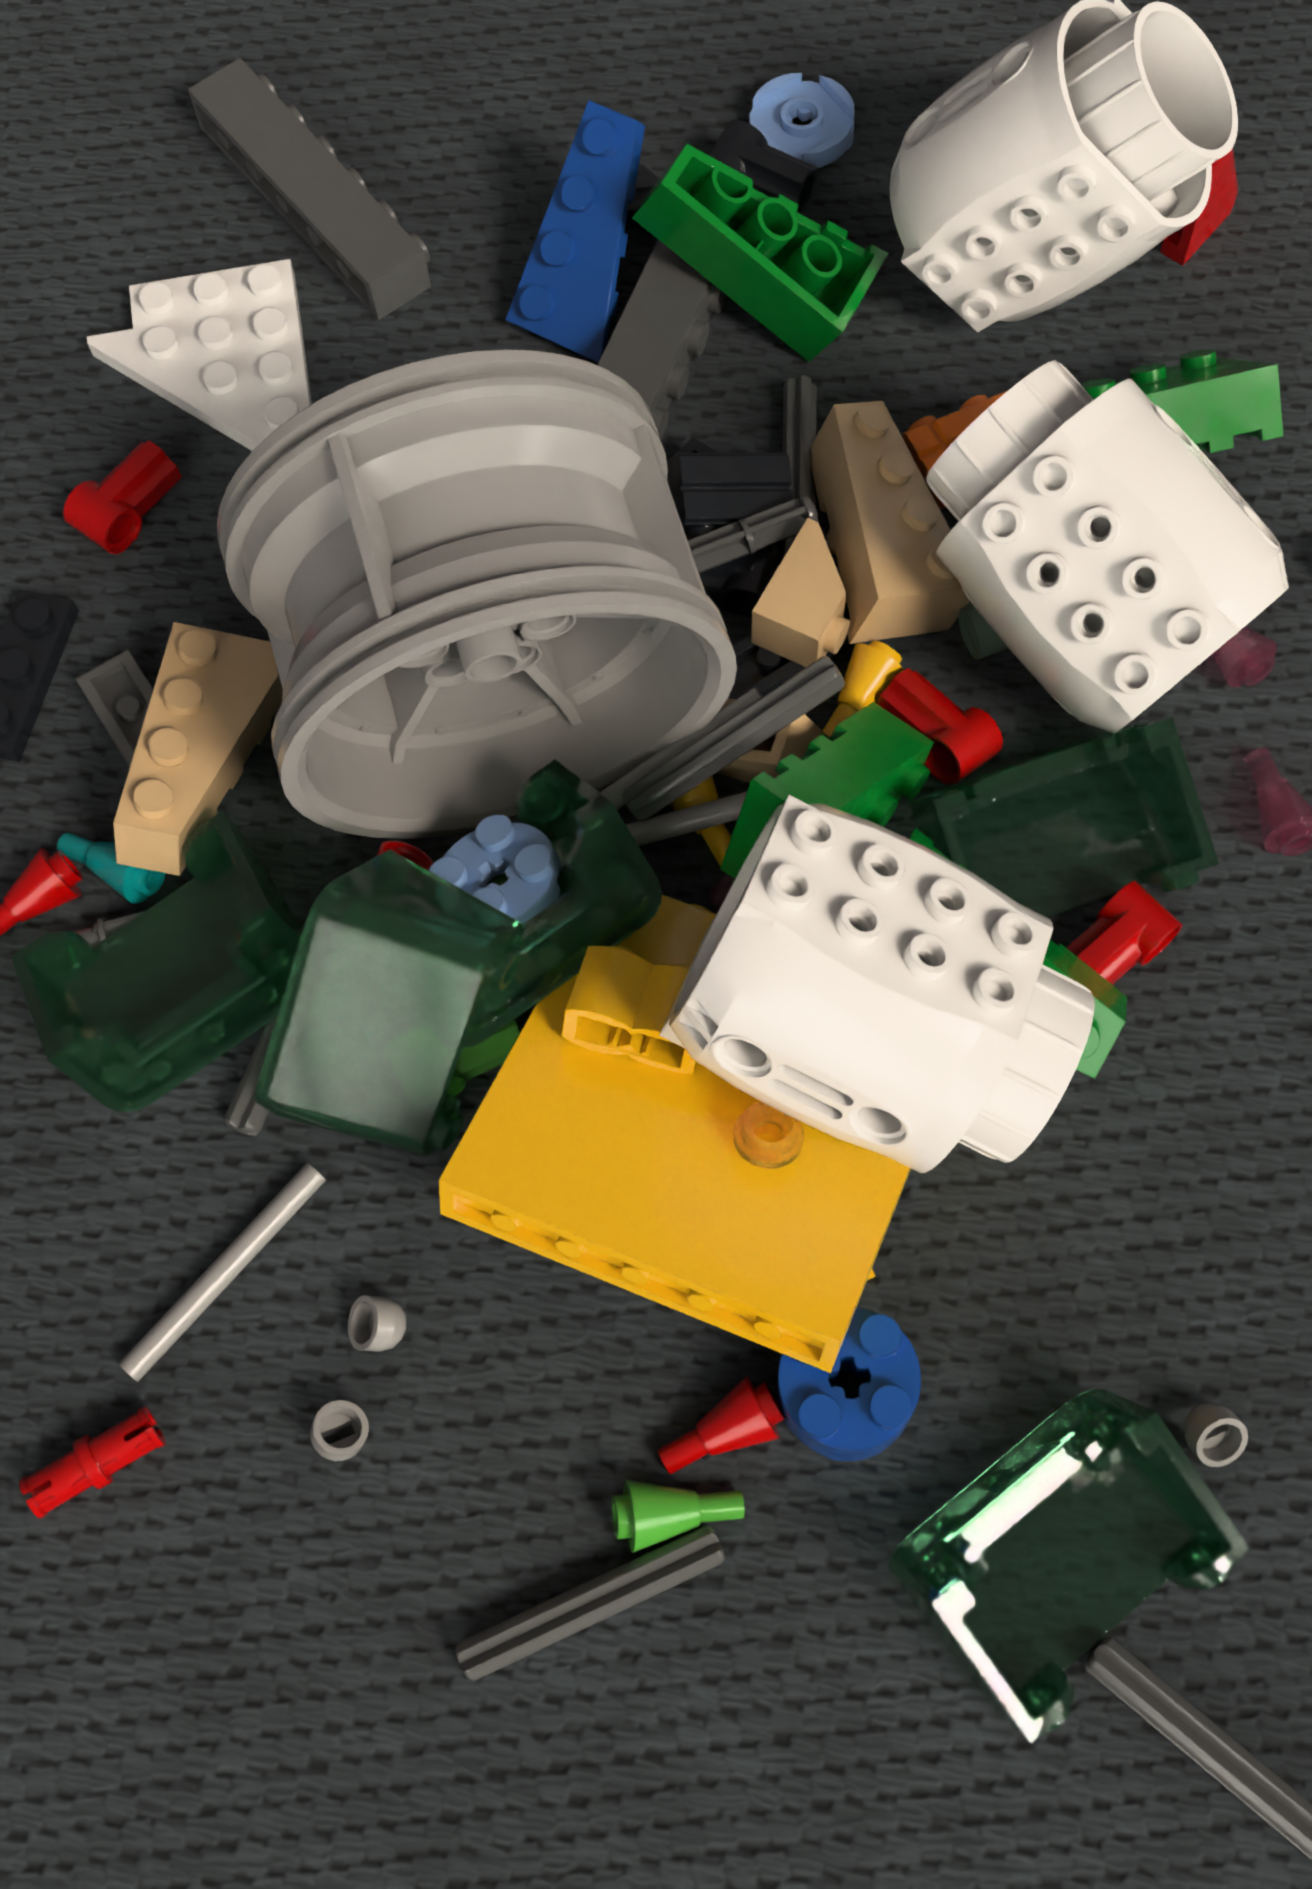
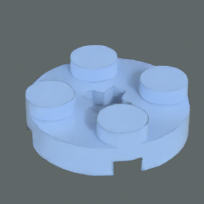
(823, 102)
(510, 849)

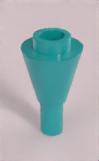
(100, 858)

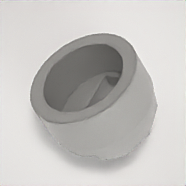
(376, 1323)
(333, 1418)
(1215, 1434)

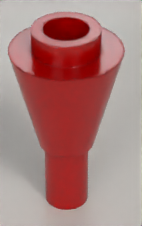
(41, 887)
(737, 1421)

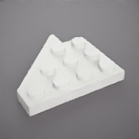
(218, 347)

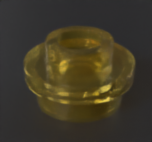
(765, 1119)

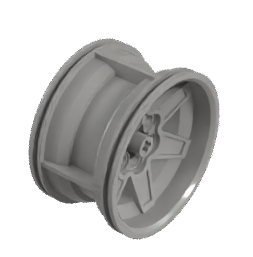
(467, 587)

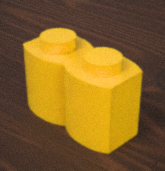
(623, 1005)

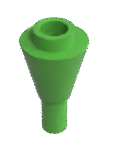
(659, 1512)

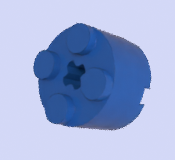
(862, 1426)

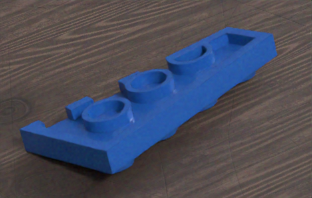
(577, 252)

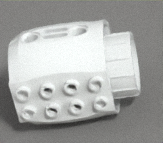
(1062, 159)
(1100, 542)
(881, 994)

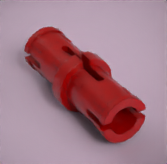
(91, 1462)

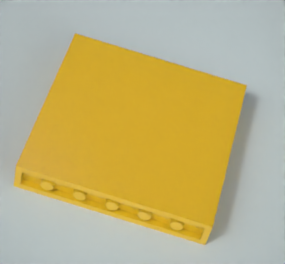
(644, 1186)

